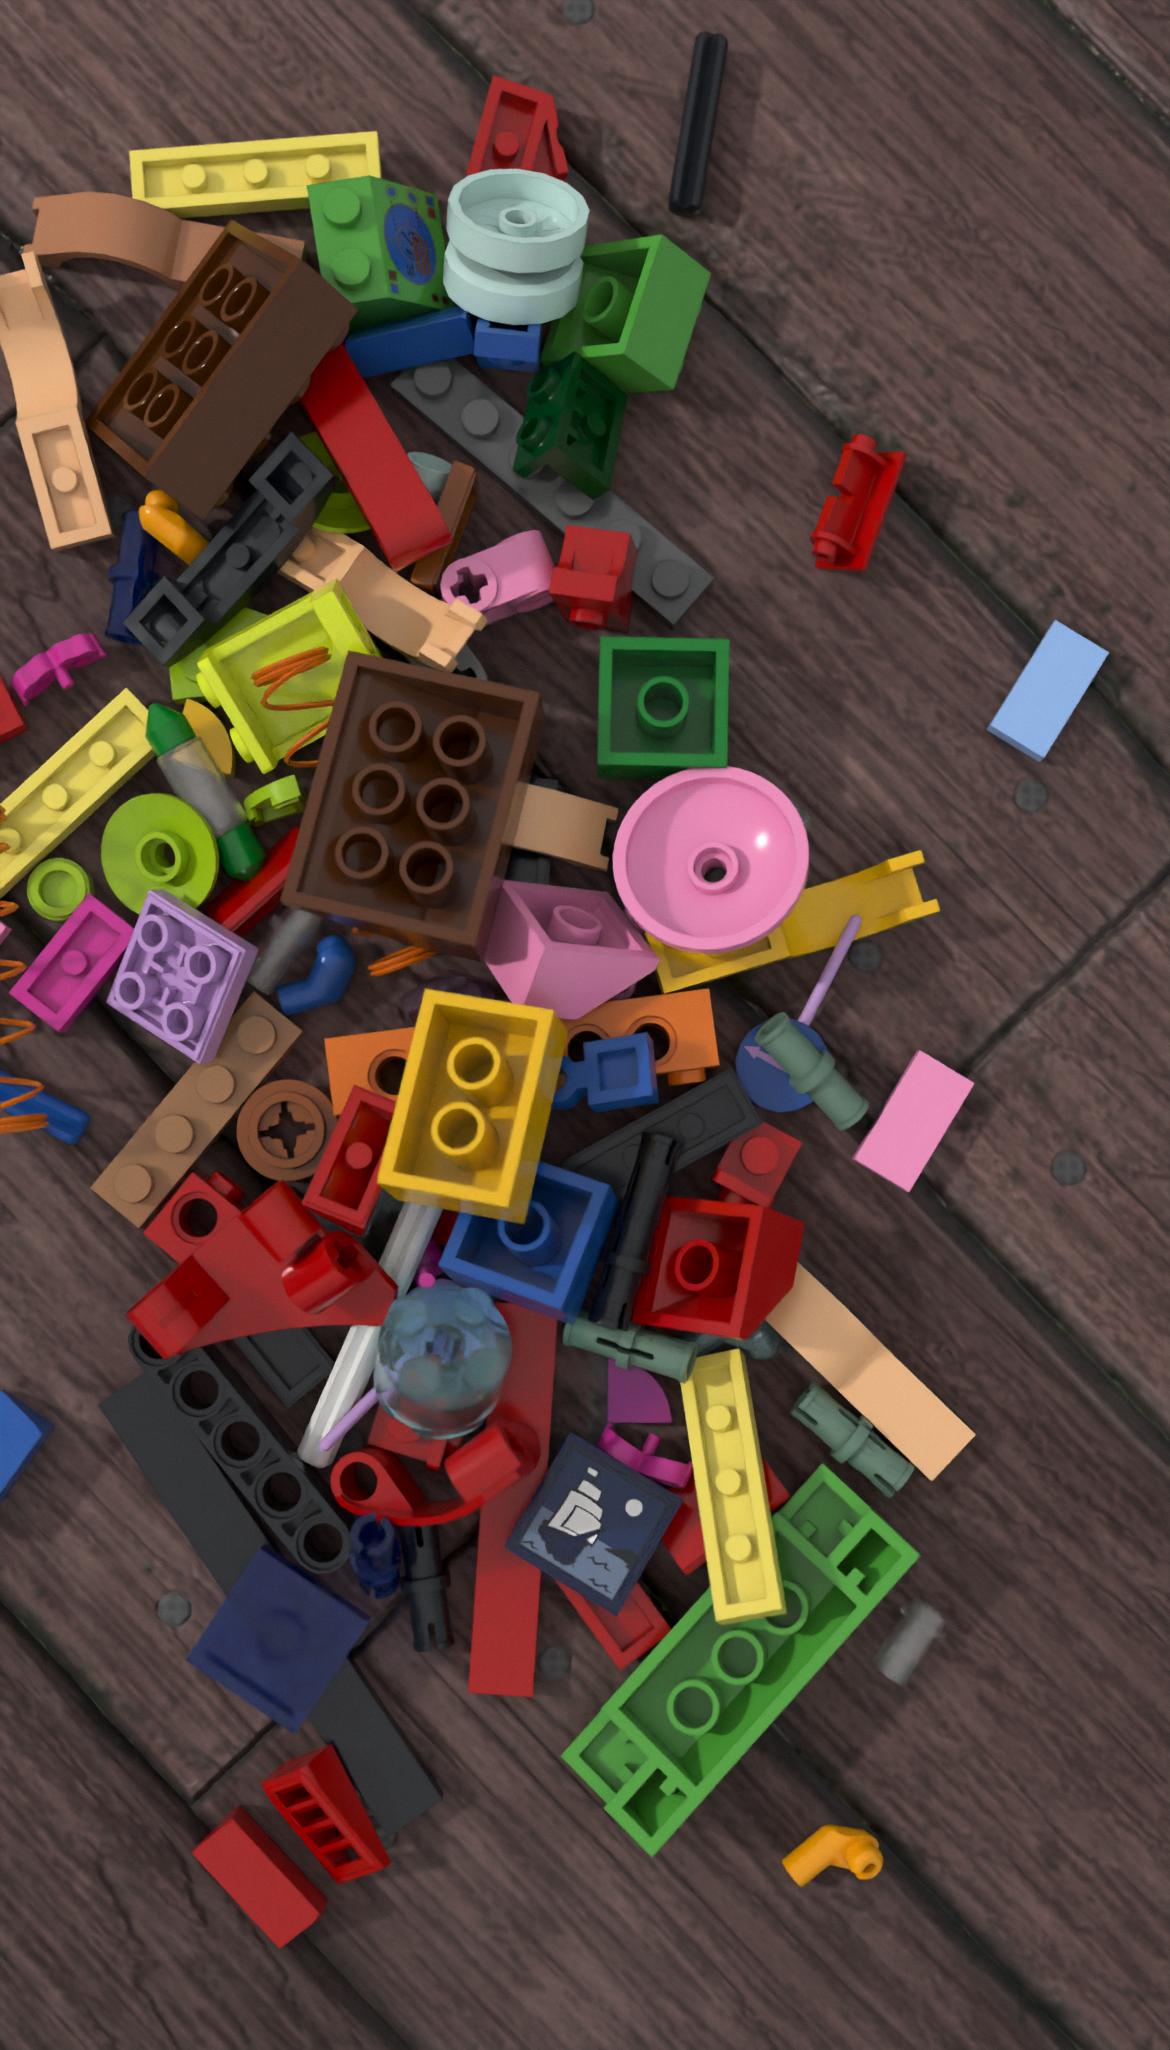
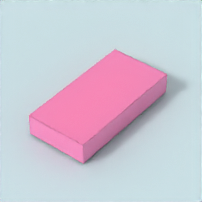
(913, 1121)

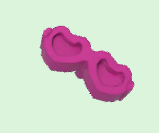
(47, 666)
(652, 1467)

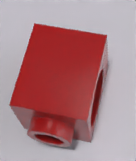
(172, 1226)

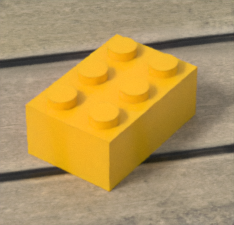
(473, 1106)

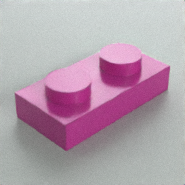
(74, 964)

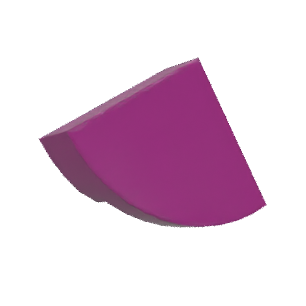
(635, 1396)

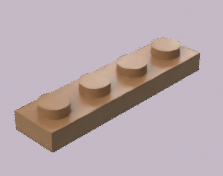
(197, 1112)

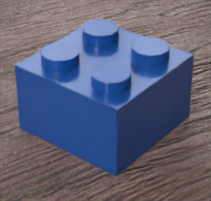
(546, 1259)

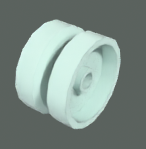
(515, 246)

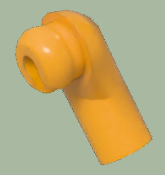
(162, 522)
(837, 1847)

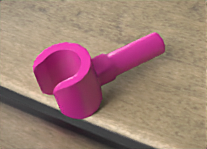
(428, 1266)

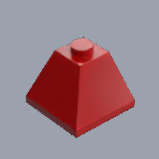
(717, 1267)

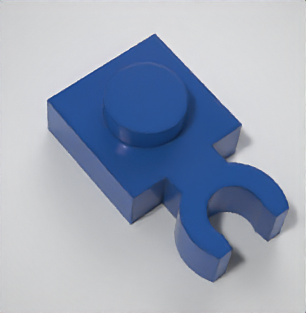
(614, 1075)

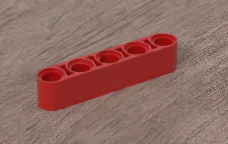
(372, 462)

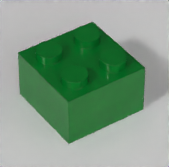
(661, 706)

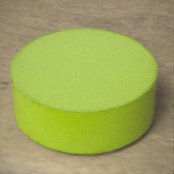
(58, 888)

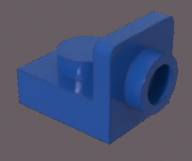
(507, 345)

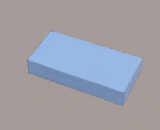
(1047, 691)

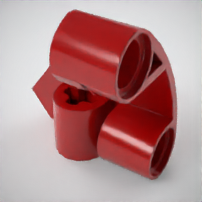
(262, 1275)
(478, 1470)

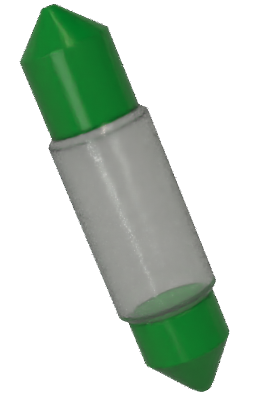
(201, 783)

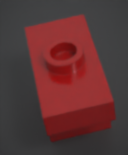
(594, 578)

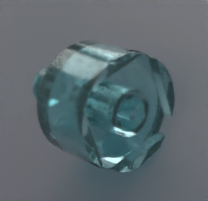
(434, 1327)

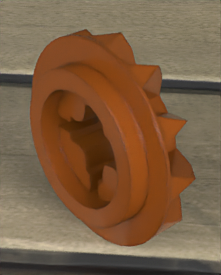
(265, 1111)

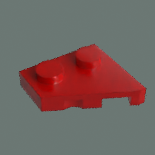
(518, 132)

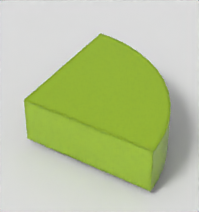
(275, 801)

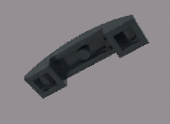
(239, 559)

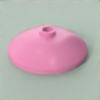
(704, 823)

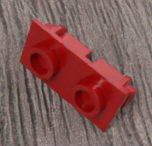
(853, 521)

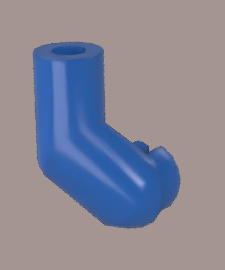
(326, 980)

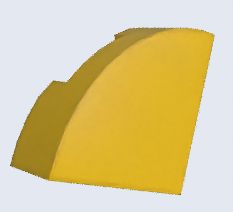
(213, 734)

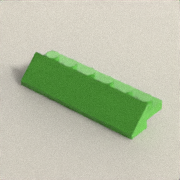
(721, 1686)

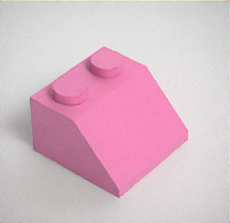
(564, 948)

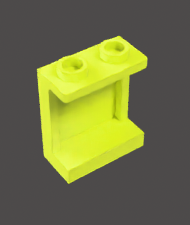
(308, 623)

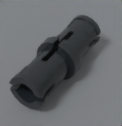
(425, 1587)

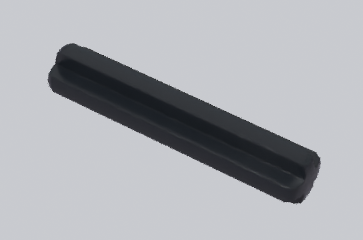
(698, 124)

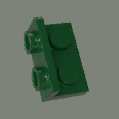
(572, 425)

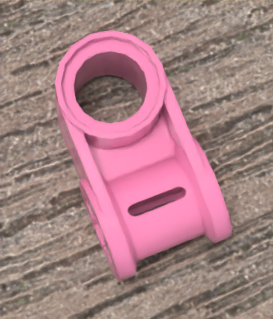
(507, 577)

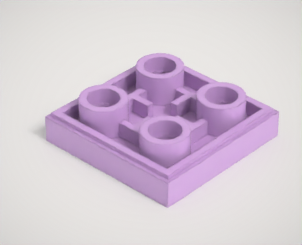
(181, 975)

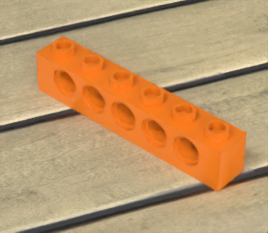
(682, 1017)

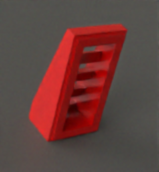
(314, 1799)

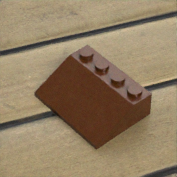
(221, 368)
(415, 804)

